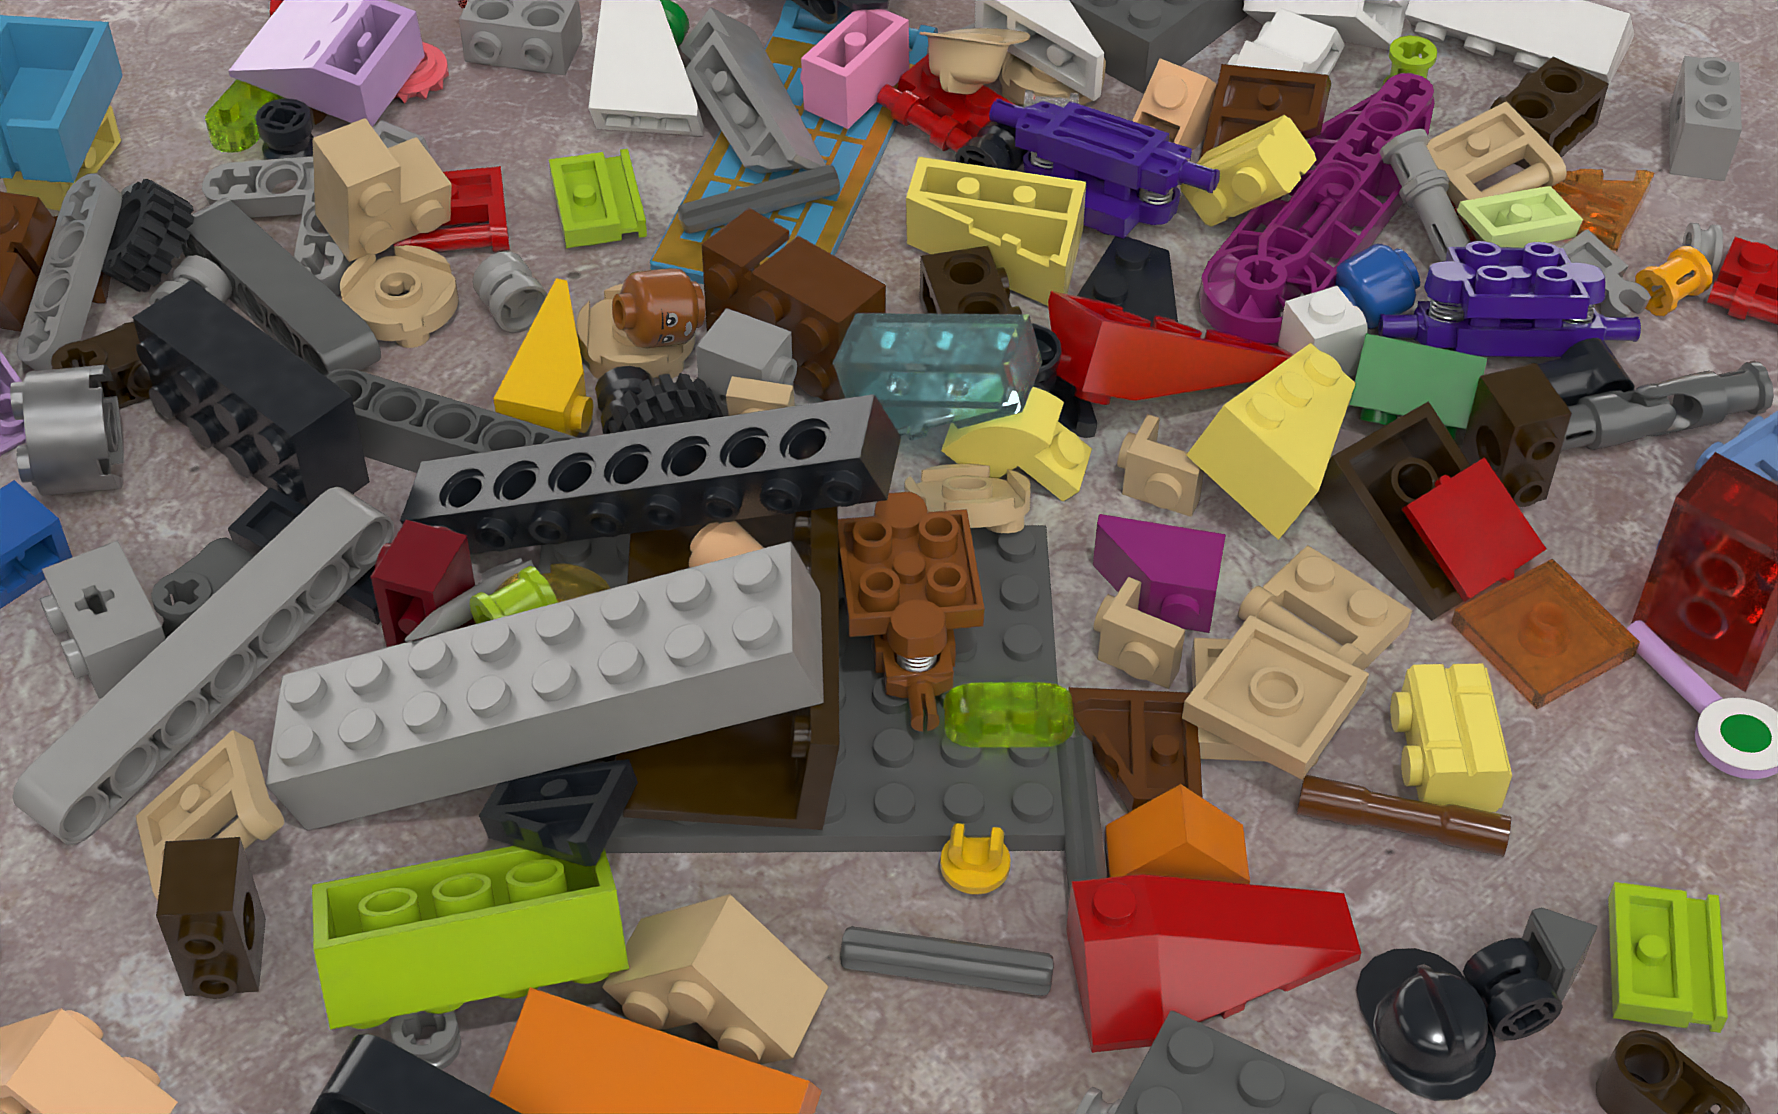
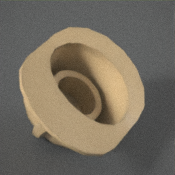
(969, 56)

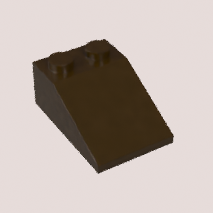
(1371, 485)

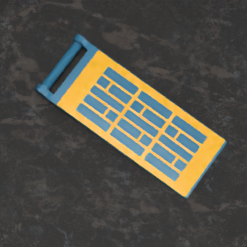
(851, 151)

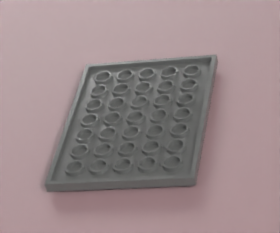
(890, 781)

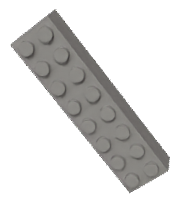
(549, 688)

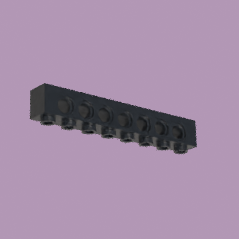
(662, 476)

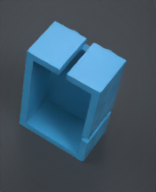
(53, 93)

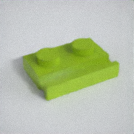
(597, 198)
(1666, 957)

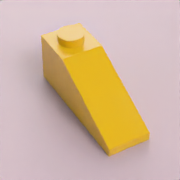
(547, 373)

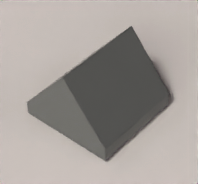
(1559, 946)

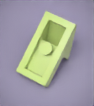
(1520, 217)

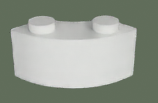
(1292, 45)

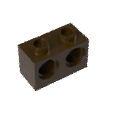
(1558, 104)
(964, 283)

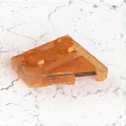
(1605, 205)

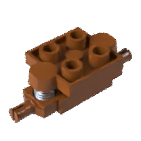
(908, 586)

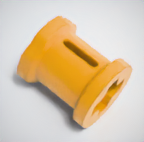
(1672, 279)

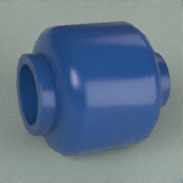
(1379, 282)

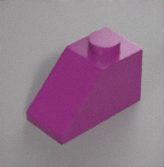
(1172, 563)

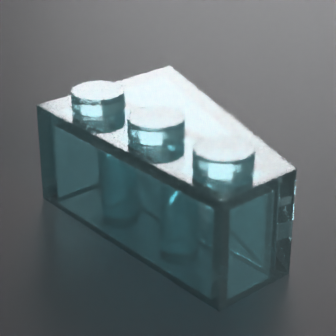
(940, 367)

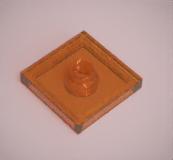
(1545, 633)

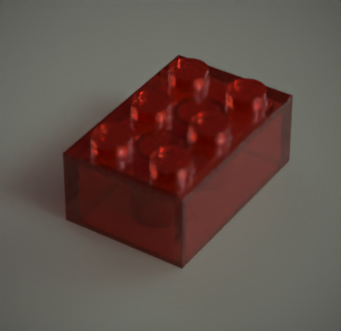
(1718, 573)

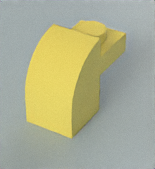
(1025, 440)

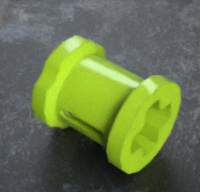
(1405, 56)
(524, 594)

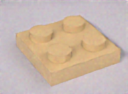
(1275, 696)

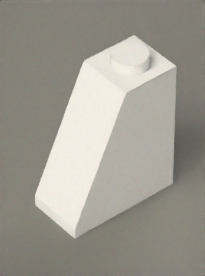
(1357, 21)
(639, 73)

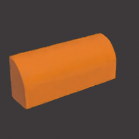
(597, 1063)

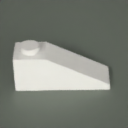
(1057, 42)

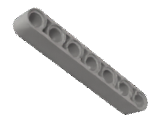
(202, 666)

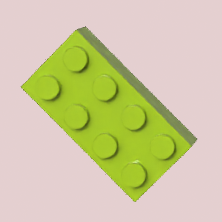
(462, 933)

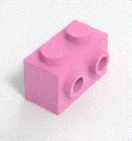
(854, 64)

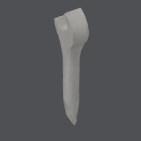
(458, 610)

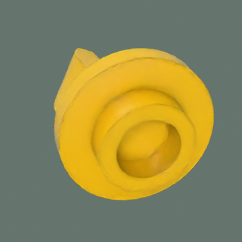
(975, 863)

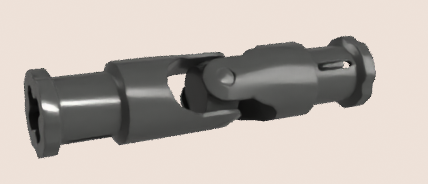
(1697, 402)

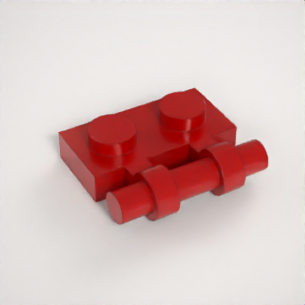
(943, 115)
(1748, 281)

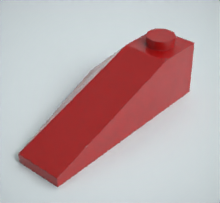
(1126, 358)
(1194, 949)

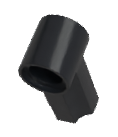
(1586, 371)

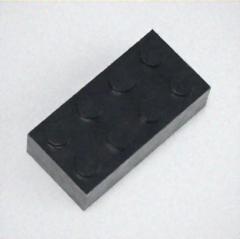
(249, 396)

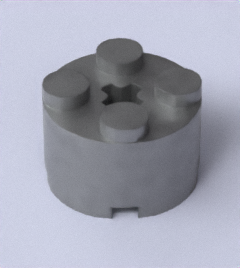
(68, 430)

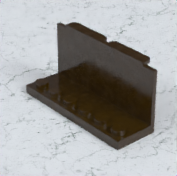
(762, 769)

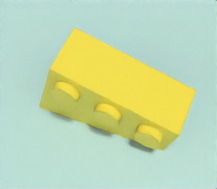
(1022, 217)
(1277, 438)

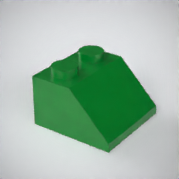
(1404, 375)

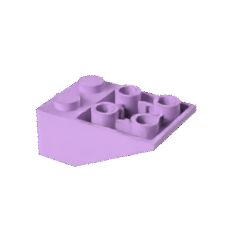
(335, 55)

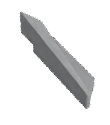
(747, 96)

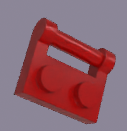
(475, 198)

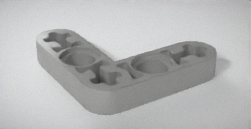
(250, 188)

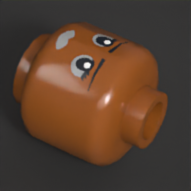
(659, 308)

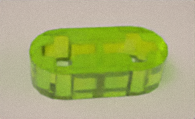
(232, 117)
(1008, 714)

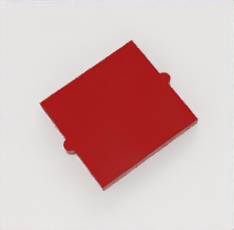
(1474, 529)

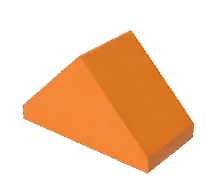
(1177, 838)

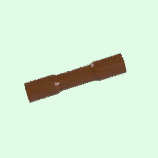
(1447, 823)

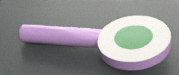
(1731, 732)

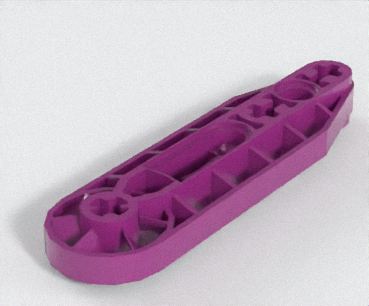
(1259, 271)

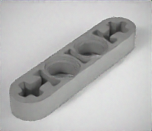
(70, 270)

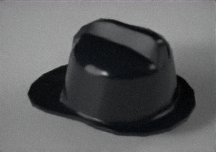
(1427, 1023)

